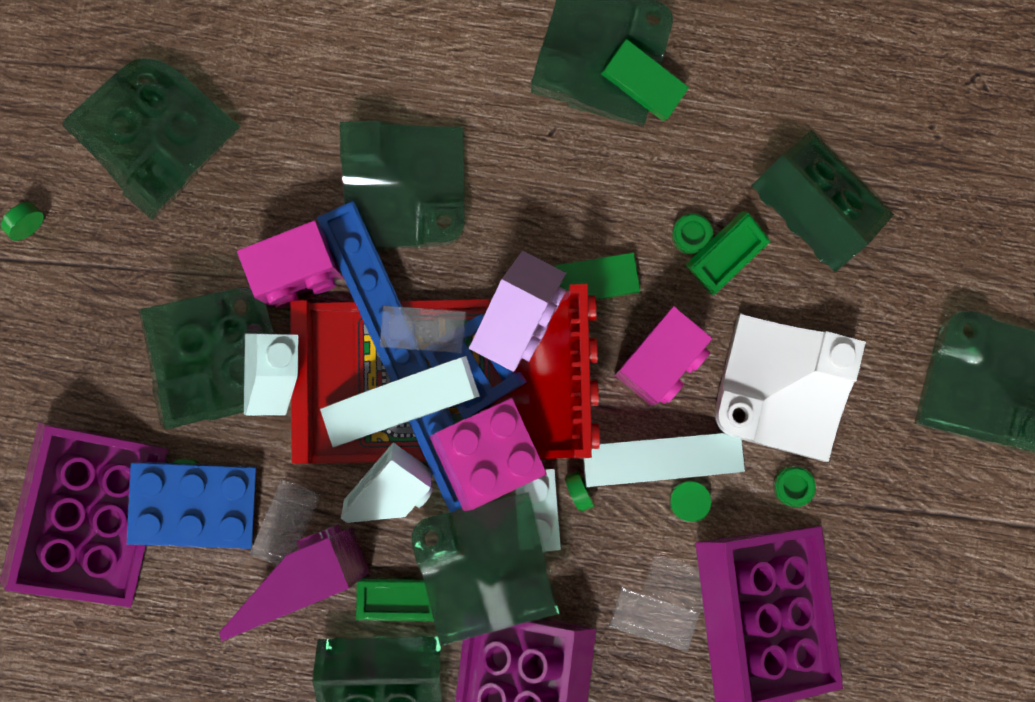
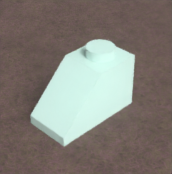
(269, 373)
(389, 488)

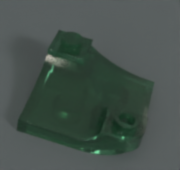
(583, 41)
(150, 132)
(405, 181)
(200, 354)
(982, 383)
(485, 569)

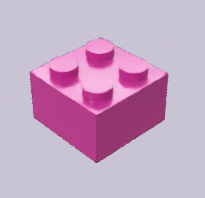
(290, 265)
(663, 358)
(488, 455)

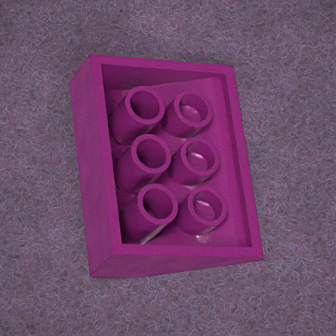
(75, 518)
(318, 569)
(769, 616)
(528, 664)

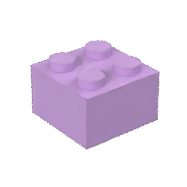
(519, 312)

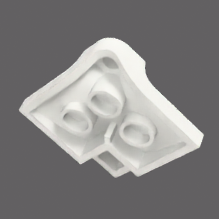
(787, 385)

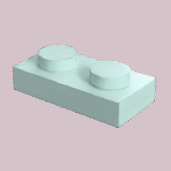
(545, 506)

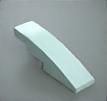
(400, 401)
(663, 459)

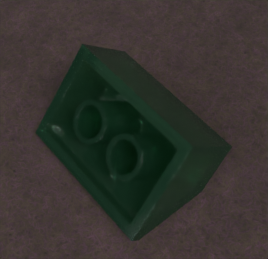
(822, 201)
(379, 670)

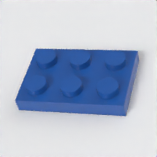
(191, 505)

